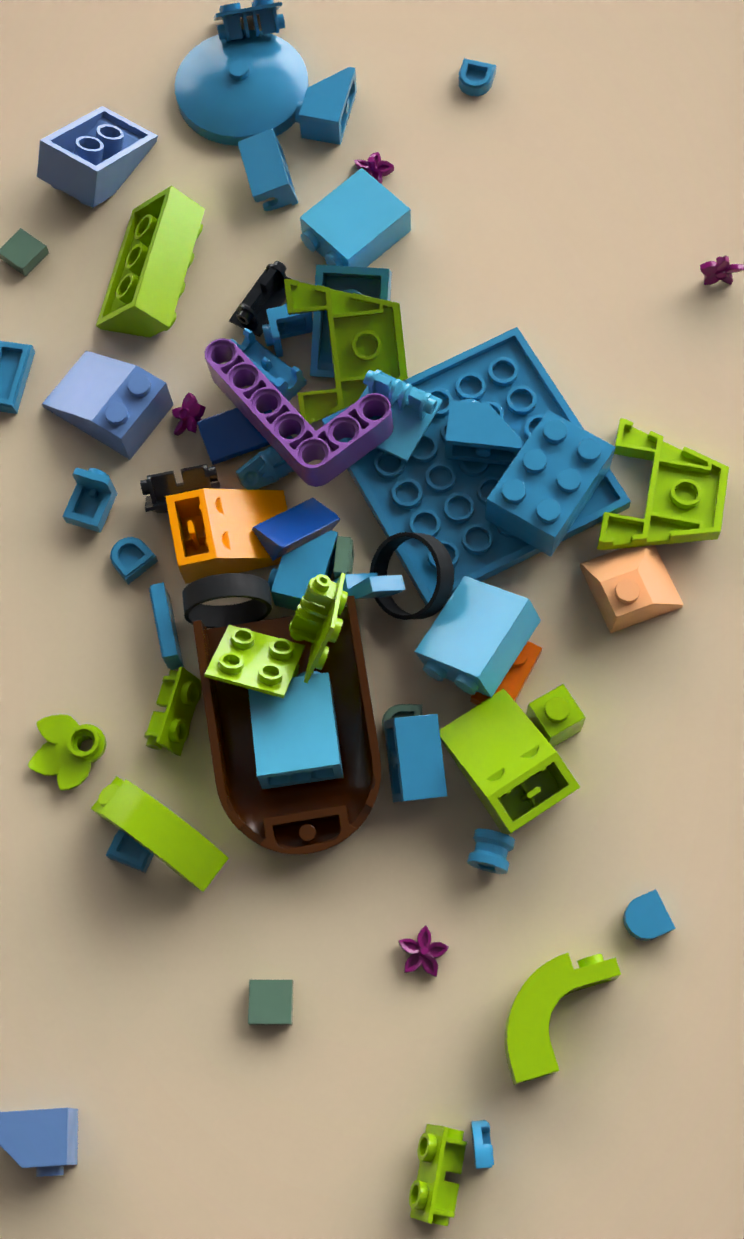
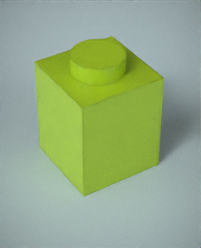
(556, 715)

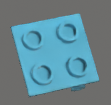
(410, 409)

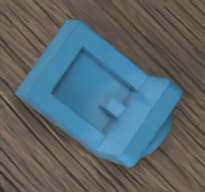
(285, 326)
(90, 499)

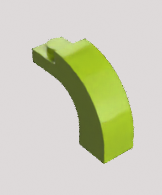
(160, 832)
(527, 1025)

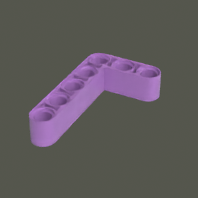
(287, 421)

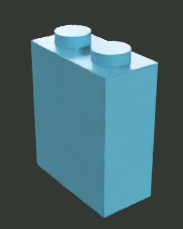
(355, 222)
(477, 636)
(297, 734)

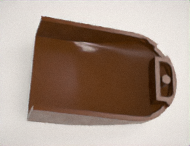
(304, 815)

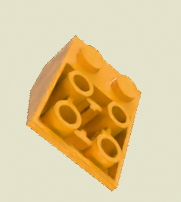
(216, 532)

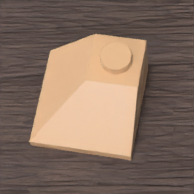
(631, 586)

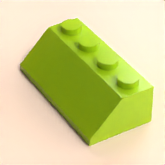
(152, 265)

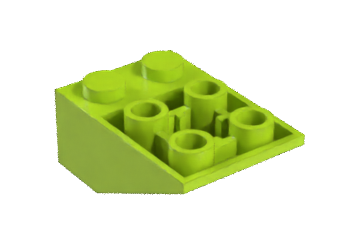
(507, 762)

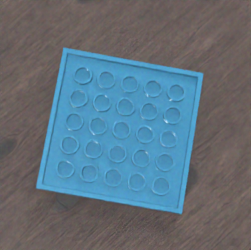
(450, 495)

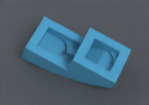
(372, 586)

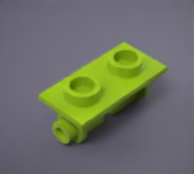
(180, 695)
(430, 1196)

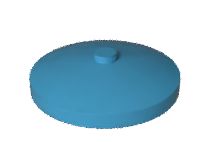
(240, 87)

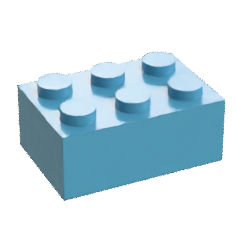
(549, 483)

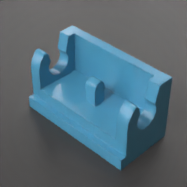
(267, 170)
(283, 377)
(415, 758)

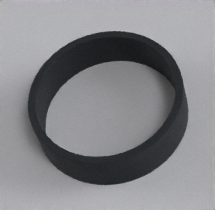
(444, 568)
(227, 586)

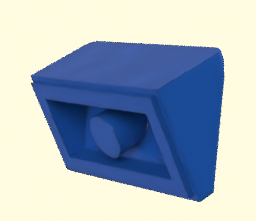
(229, 435)
(295, 527)

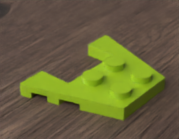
(363, 338)
(682, 495)

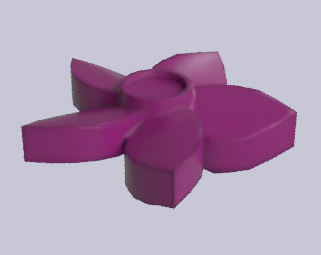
(375, 166)
(719, 270)
(189, 414)
(422, 952)

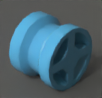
(491, 851)

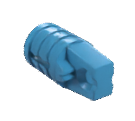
(263, 469)

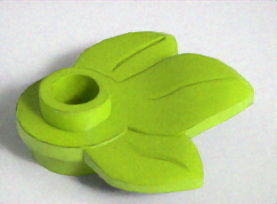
(62, 751)

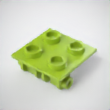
(317, 618)
(255, 661)

